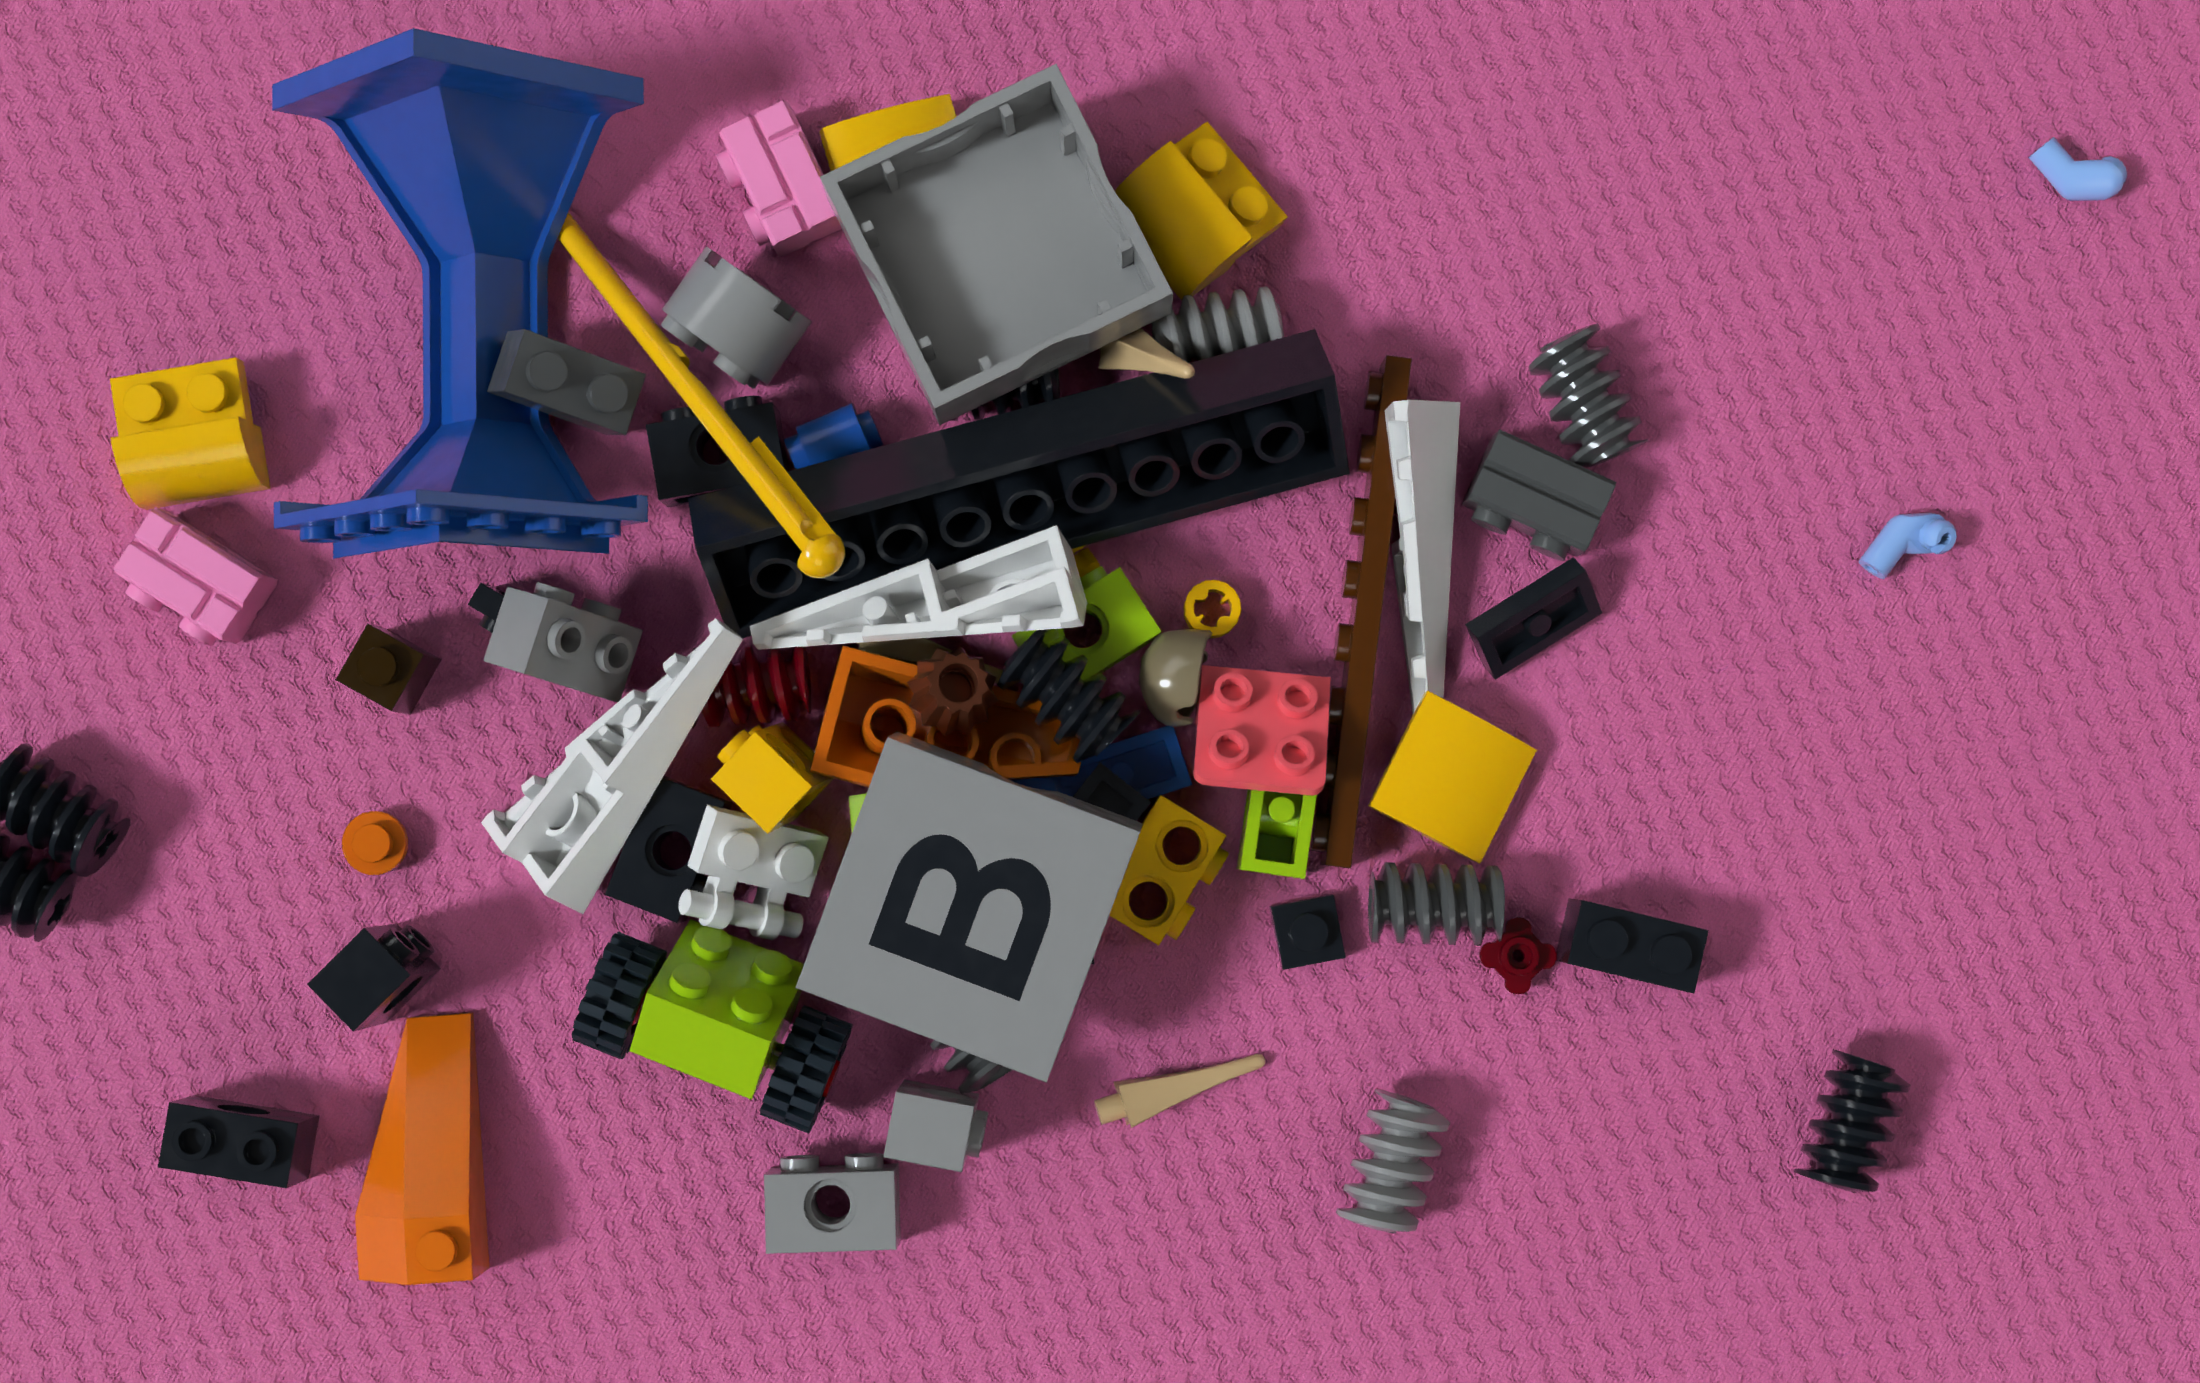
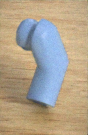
(2079, 179)
(1907, 535)

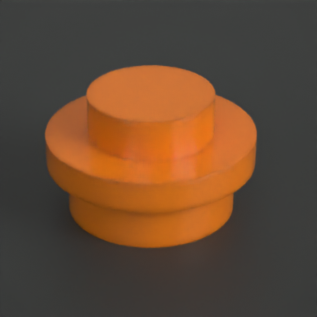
(374, 843)

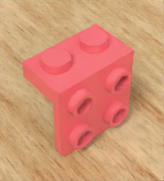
(1261, 730)

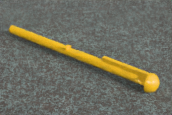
(820, 545)

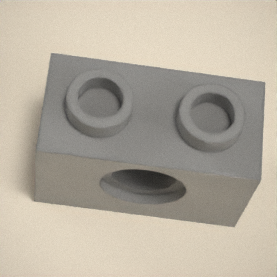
(935, 1126)
(799, 1226)

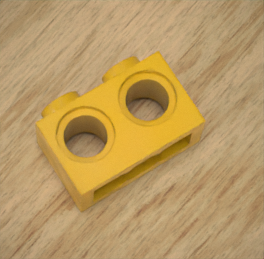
(769, 775)
(1178, 881)

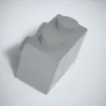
(563, 643)

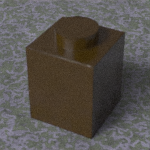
(388, 669)

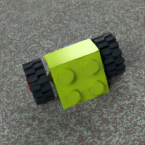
(717, 1016)

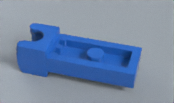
(1146, 762)

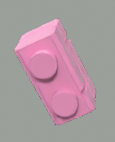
(780, 177)
(195, 577)

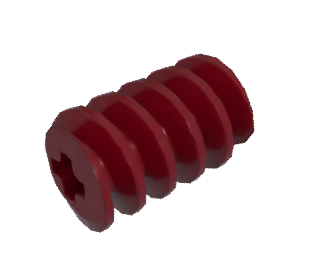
(761, 686)

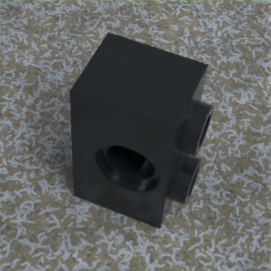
(680, 441)
(641, 873)
(375, 975)
(238, 1141)

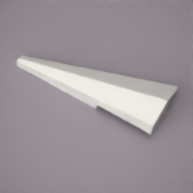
(1424, 480)
(1000, 591)
(586, 808)

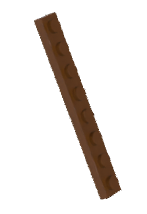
(1358, 641)

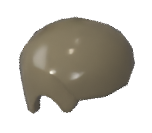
(1172, 674)

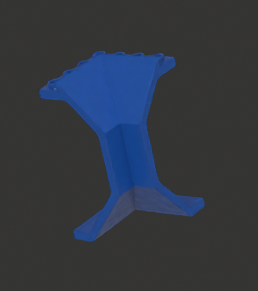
(478, 173)

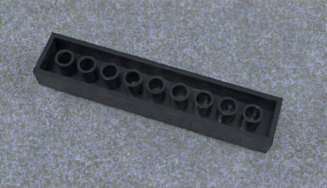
(1078, 462)

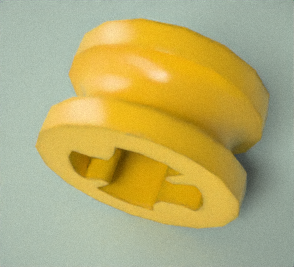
(1199, 594)

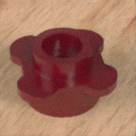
(1536, 955)

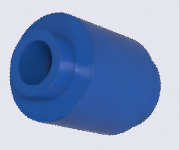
(833, 437)

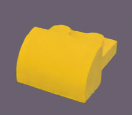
(1198, 209)
(187, 434)

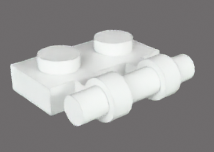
(736, 850)

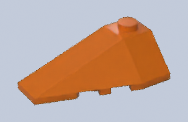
(872, 702)
(425, 1178)

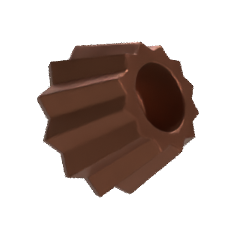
(952, 691)

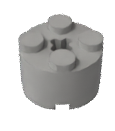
(735, 317)

